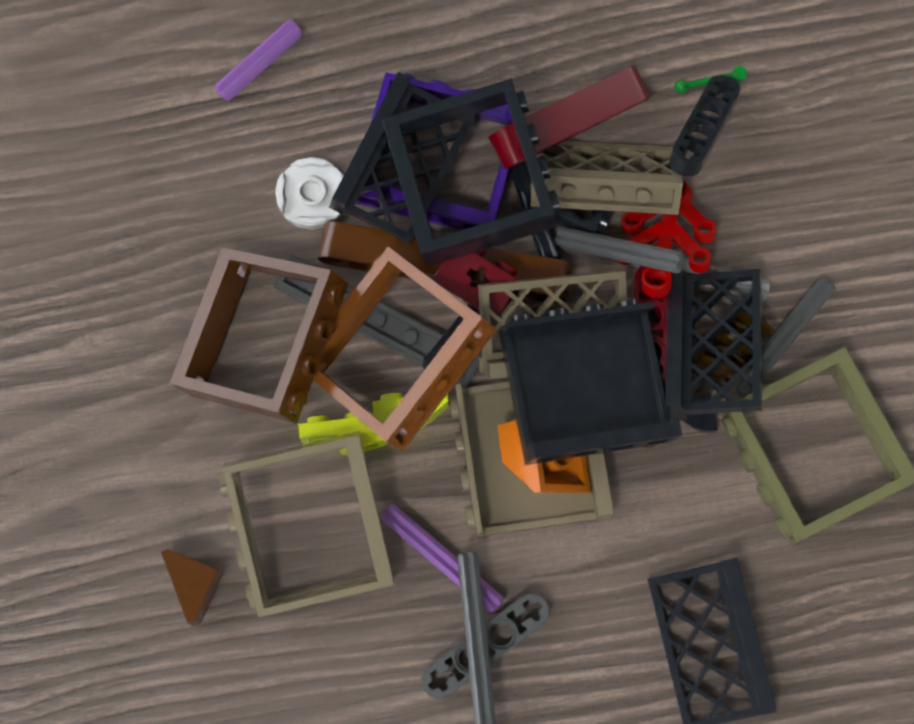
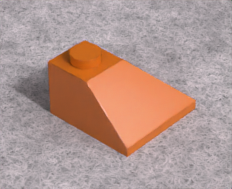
(558, 476)

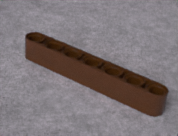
(359, 246)

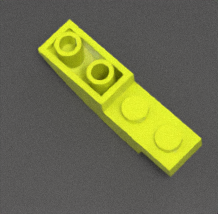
(323, 428)

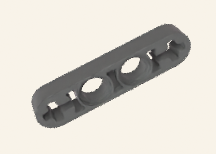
(494, 650)

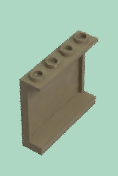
(498, 496)

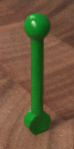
(681, 86)

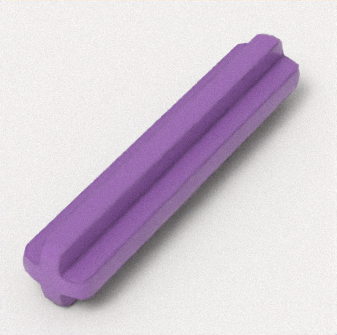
(258, 60)

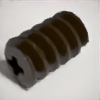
(723, 341)

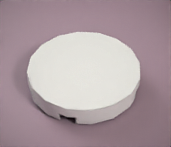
(307, 191)

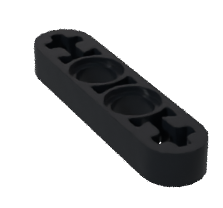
(704, 124)

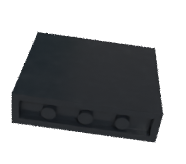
(586, 382)

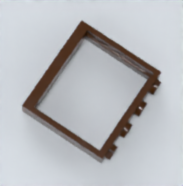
(215, 316)

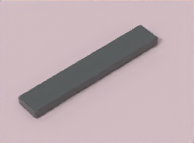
(383, 325)

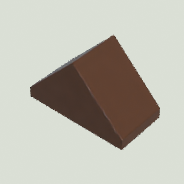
(193, 584)

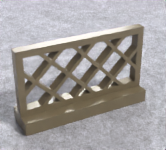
(617, 188)
(492, 362)

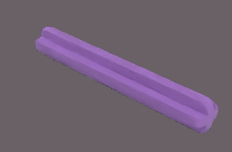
(434, 551)

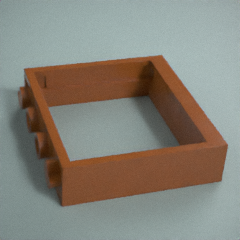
(436, 378)

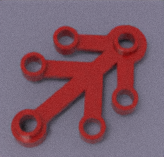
(666, 233)

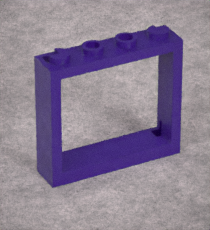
(440, 211)

